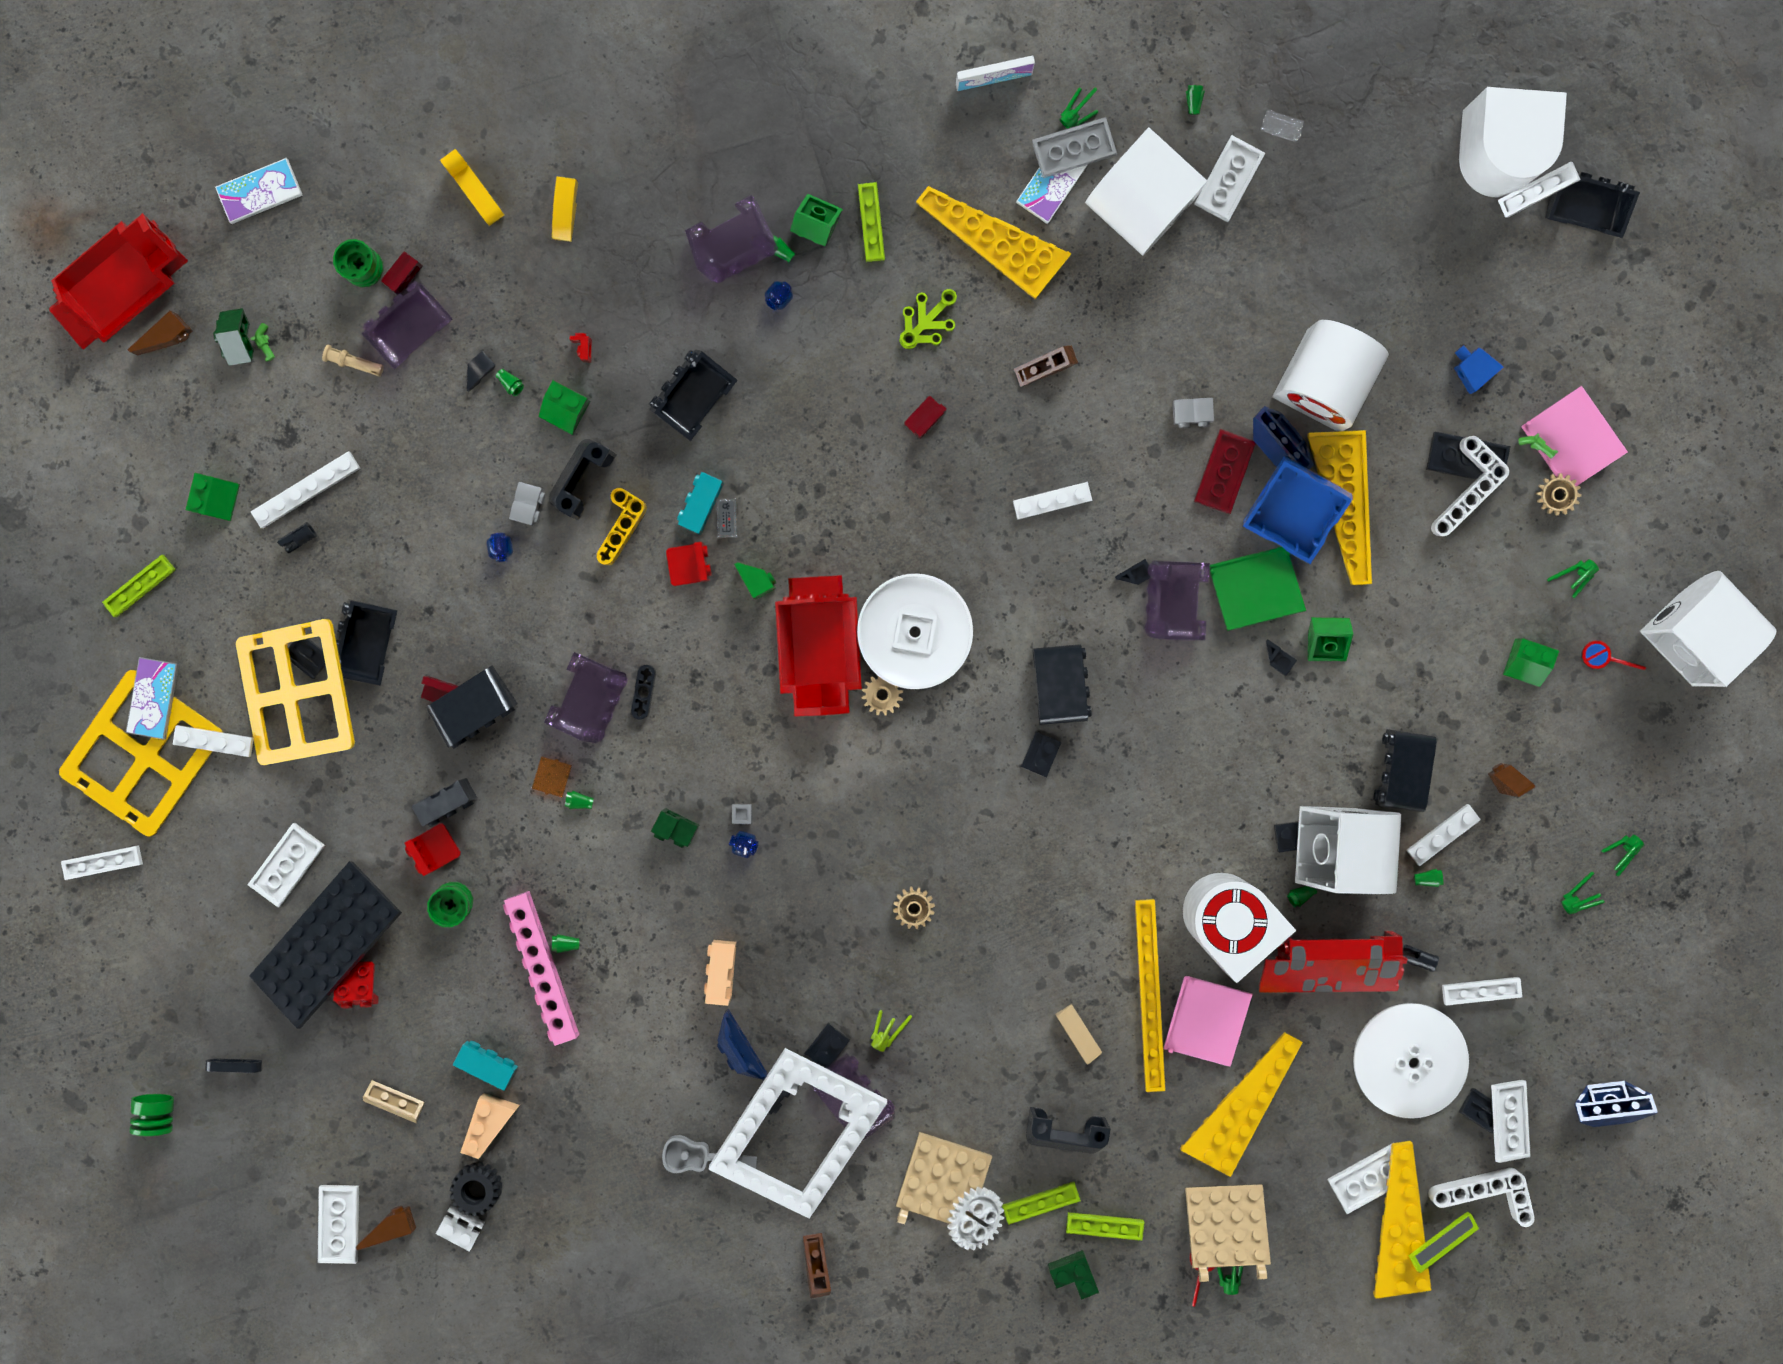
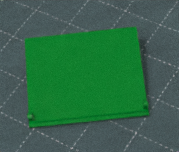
(1256, 588)

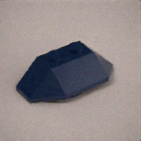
(1279, 438)
(738, 1049)
(1614, 1104)

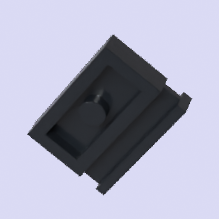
(307, 657)
(1041, 754)
(1286, 836)
(827, 1046)
(1478, 1109)

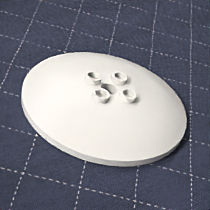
(919, 603)
(1389, 1045)

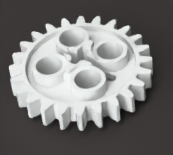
(966, 1230)

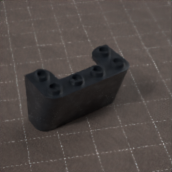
(1594, 205)
(691, 393)
(586, 452)
(364, 640)
(1061, 684)
(471, 707)
(1407, 771)
(1041, 1134)

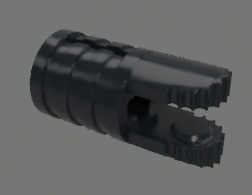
(297, 537)
(1422, 958)

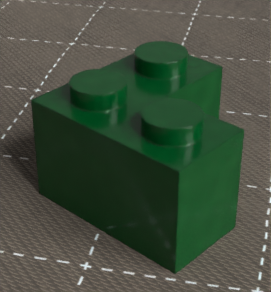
(232, 336)
(675, 827)
(1074, 1269)

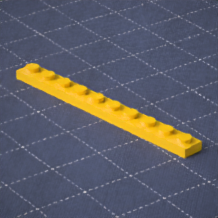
(1150, 995)

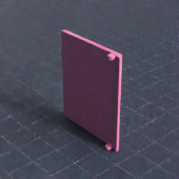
(1578, 434)
(1207, 1021)

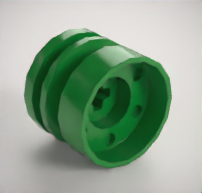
(354, 254)
(440, 908)
(151, 1114)

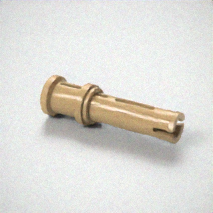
(344, 359)

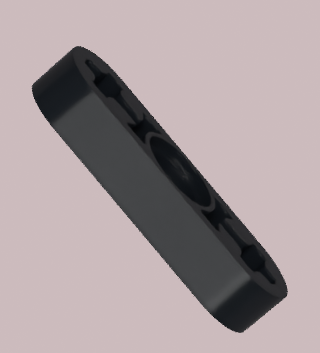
(646, 707)
(233, 1065)

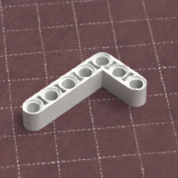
(1474, 489)
(1486, 1190)

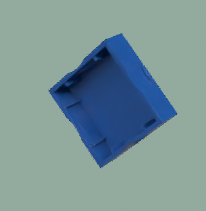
(1297, 509)

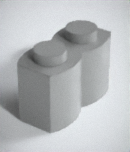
(1193, 411)
(527, 504)

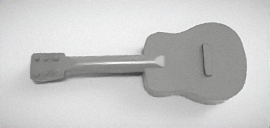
(684, 1154)

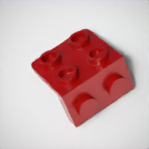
(688, 564)
(432, 849)
(357, 987)

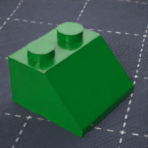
(815, 220)
(563, 407)
(212, 496)
(756, 580)
(1329, 639)
(1530, 662)

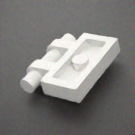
(458, 1232)

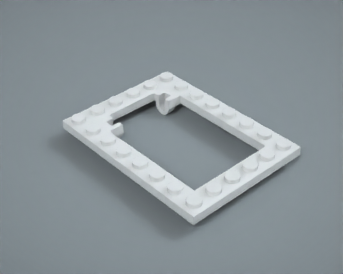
(786, 1075)

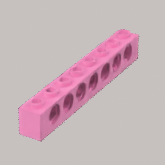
(544, 957)

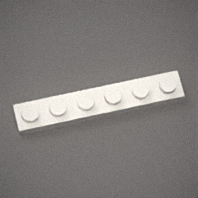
(305, 490)

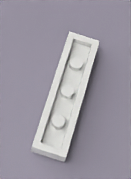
(1539, 189)
(1052, 500)
(213, 741)
(1443, 834)
(101, 862)
(1482, 991)

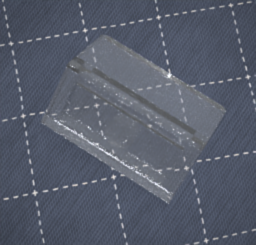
(1282, 126)

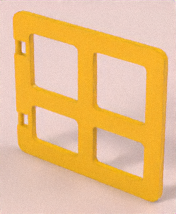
(290, 694)
(145, 757)

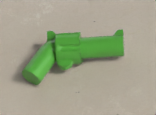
(262, 342)
(1539, 444)

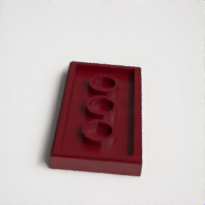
(1224, 471)

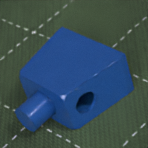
(1475, 368)

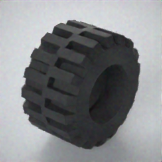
(469, 1202)

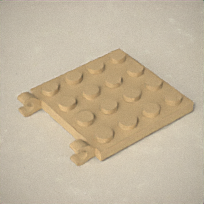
(938, 1176)
(1227, 1228)

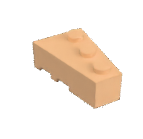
(720, 972)

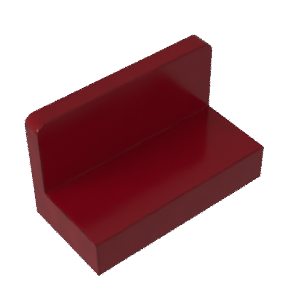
(401, 273)
(925, 417)
(435, 688)

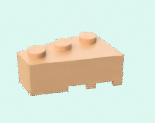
(487, 1121)

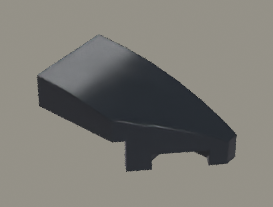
(477, 369)
(1136, 574)
(1279, 659)

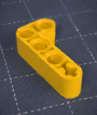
(472, 187)
(618, 529)

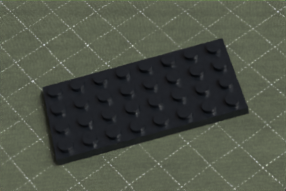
(325, 944)

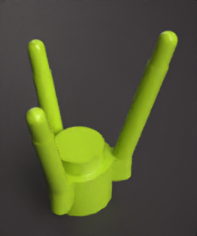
(882, 1040)

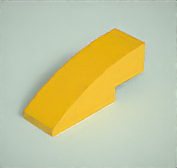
(564, 208)

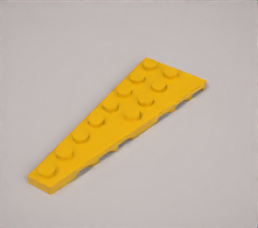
(1015, 253)
(1343, 461)
(1232, 1124)
(1401, 1228)

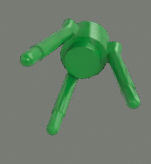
(1070, 117)
(1586, 571)
(1632, 847)
(1573, 904)
(1231, 1282)

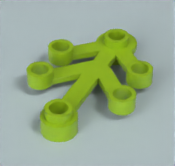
(926, 322)

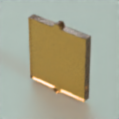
(551, 776)

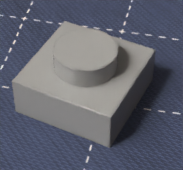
(741, 813)

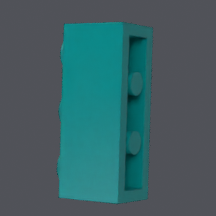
(700, 502)
(485, 1065)

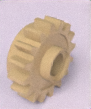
(1569, 494)
(881, 705)
(917, 917)

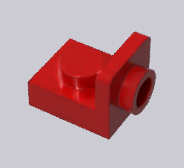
(584, 350)

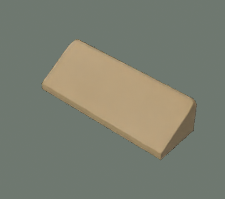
(1079, 1034)
(393, 1101)

